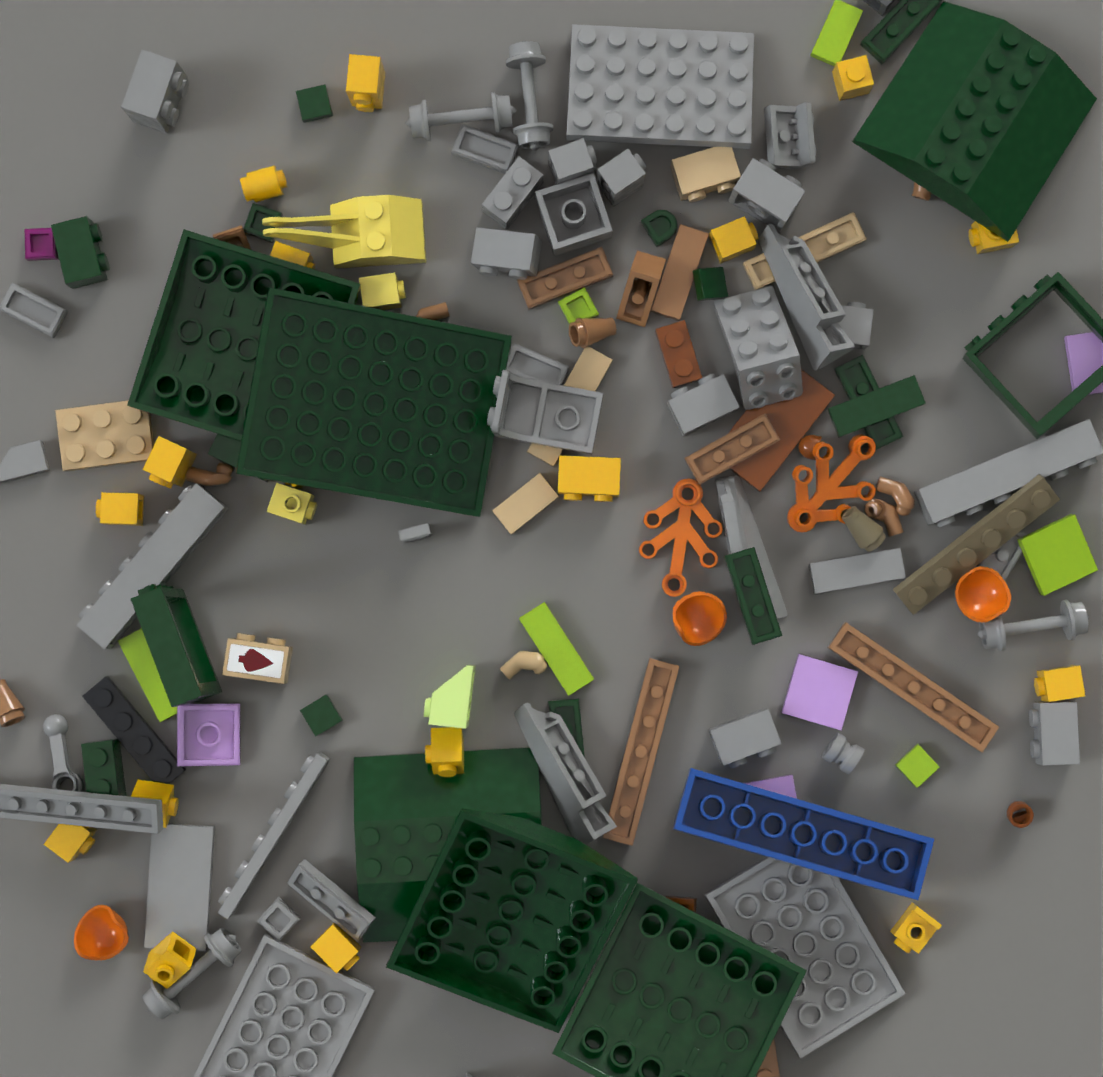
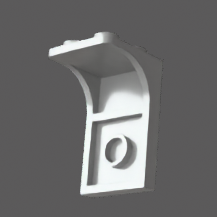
(760, 347)
(545, 413)

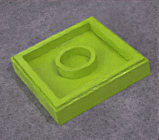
(1057, 554)

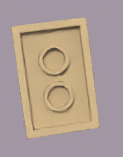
(103, 435)

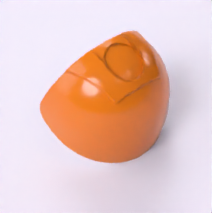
(982, 594)
(699, 618)
(100, 934)

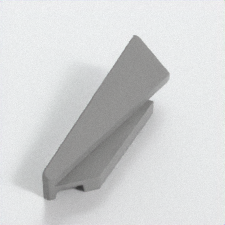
(807, 297)
(743, 533)
(566, 773)

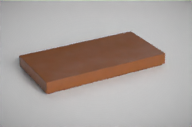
(791, 422)

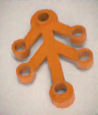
(828, 486)
(682, 532)

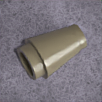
(863, 529)

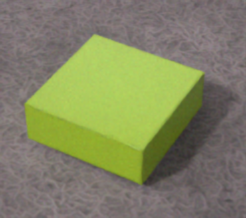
(578, 306)
(917, 765)

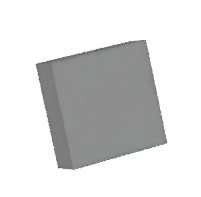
(415, 533)
(279, 919)

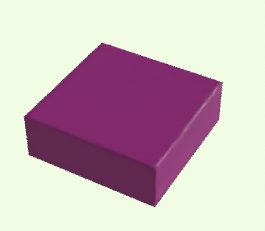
(40, 244)

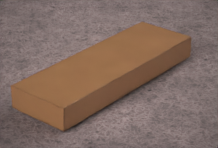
(679, 272)
(565, 278)
(732, 449)

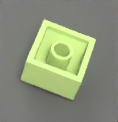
(452, 701)

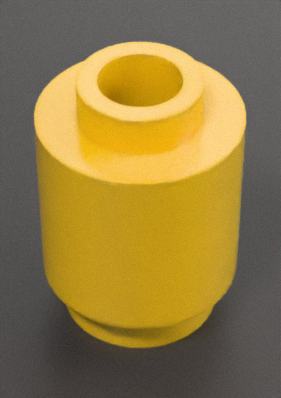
(263, 184)

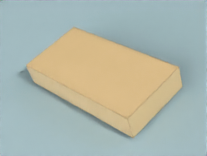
(525, 503)

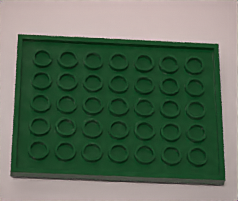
(372, 403)

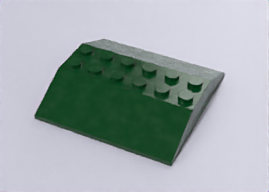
(978, 116)
(210, 330)
(409, 812)
(512, 917)
(678, 998)

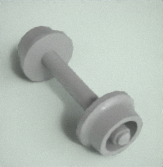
(526, 56)
(421, 121)
(1072, 619)
(222, 947)

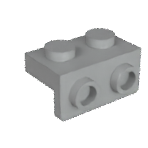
(790, 136)

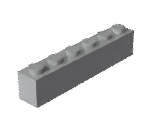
(1009, 472)
(153, 564)

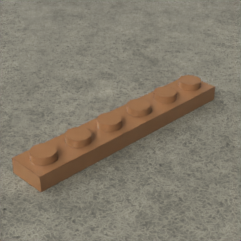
(913, 687)
(641, 750)

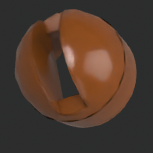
(806, 446)
(1020, 819)

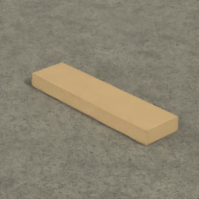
(822, 243)
(585, 375)

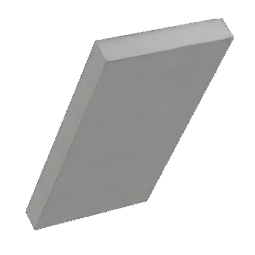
(180, 884)

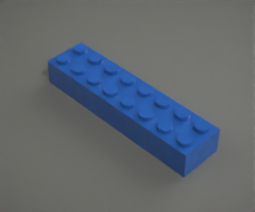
(803, 834)

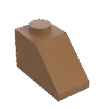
(641, 288)

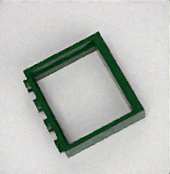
(1002, 325)
(175, 644)

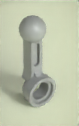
(55, 728)

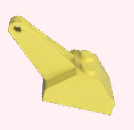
(364, 231)

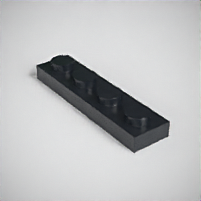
(133, 732)

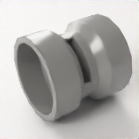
(841, 752)

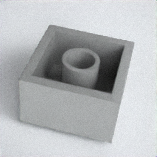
(155, 92)
(766, 194)
(573, 214)

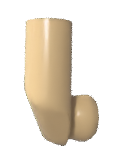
(524, 660)

